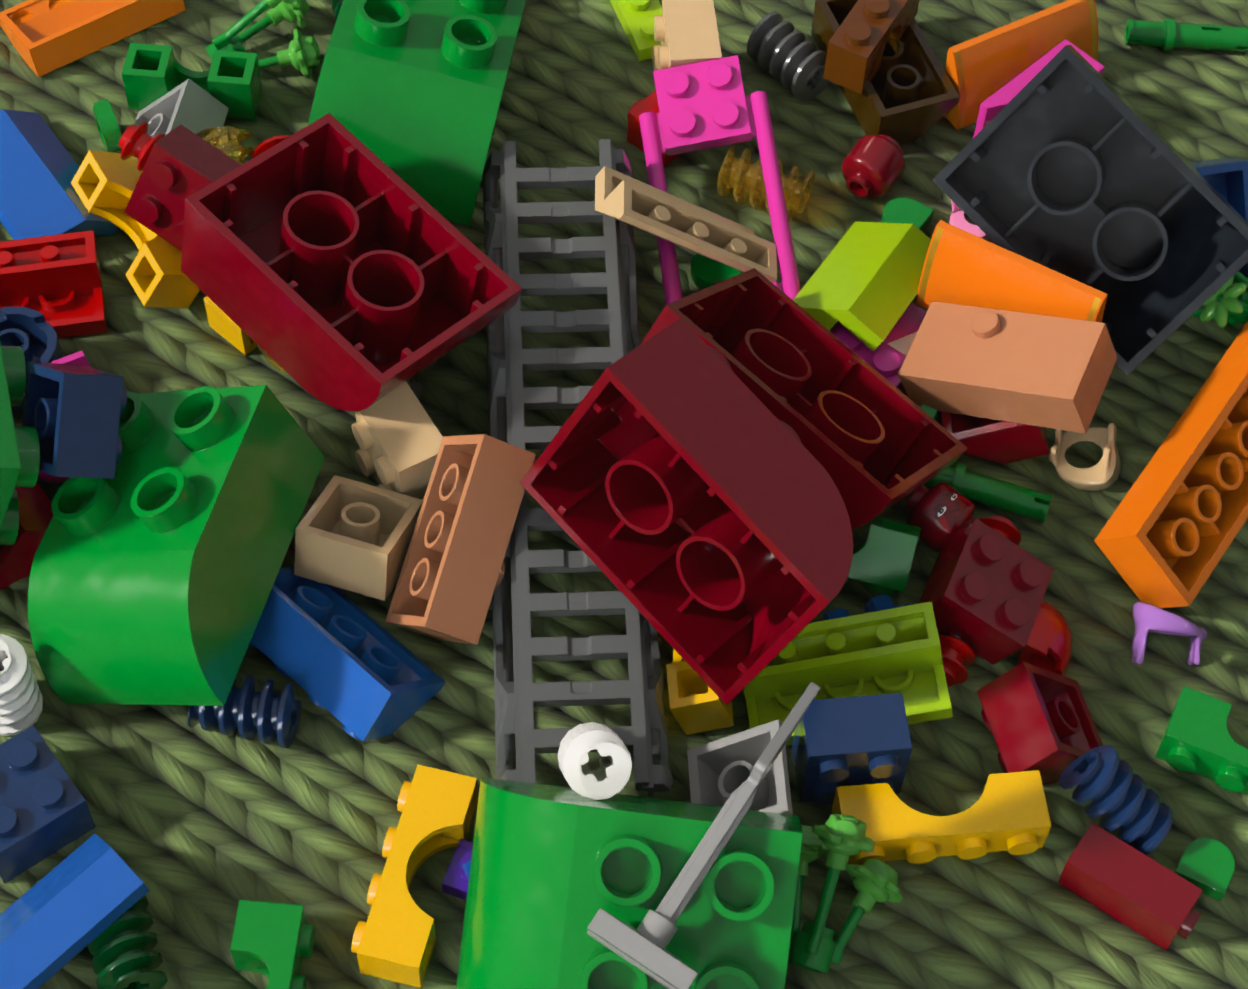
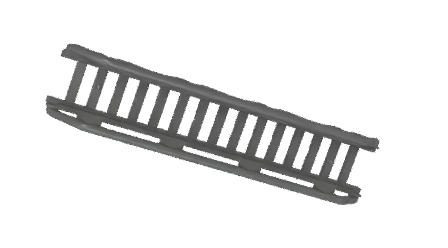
(507, 399)

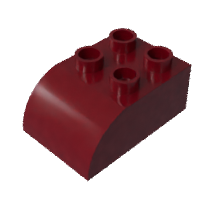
(338, 266)
(841, 408)
(698, 506)

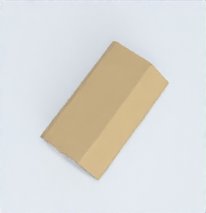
(683, 223)

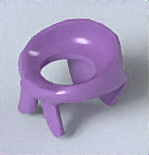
(1156, 620)

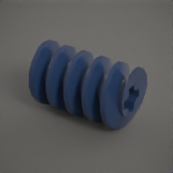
(252, 713)
(1118, 797)

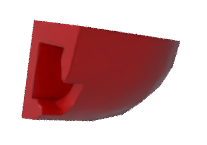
(1049, 641)

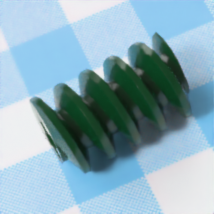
(124, 954)

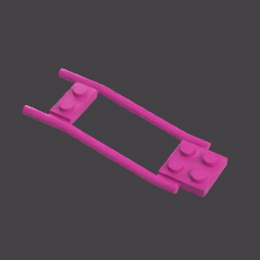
(704, 109)

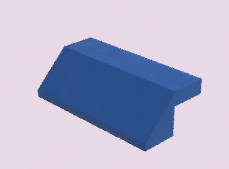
(37, 182)
(65, 913)

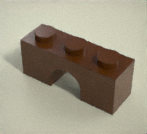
(859, 42)

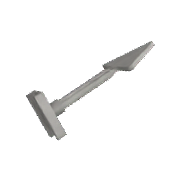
(647, 944)

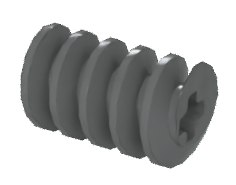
(788, 56)

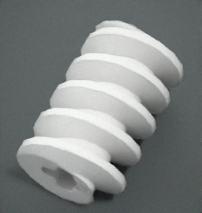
(19, 692)
(614, 763)

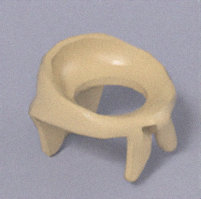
(1093, 478)

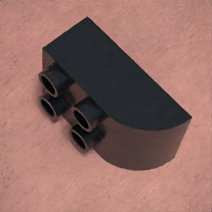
(1102, 199)

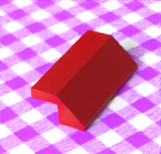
(56, 278)

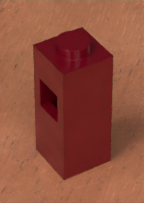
(1131, 887)

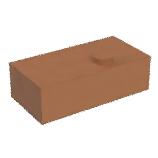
(1009, 366)
(460, 538)

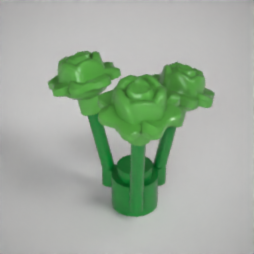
(302, 50)
(873, 881)

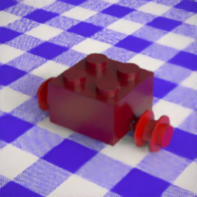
(171, 171)
(984, 594)

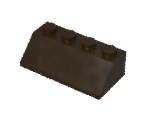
(907, 90)

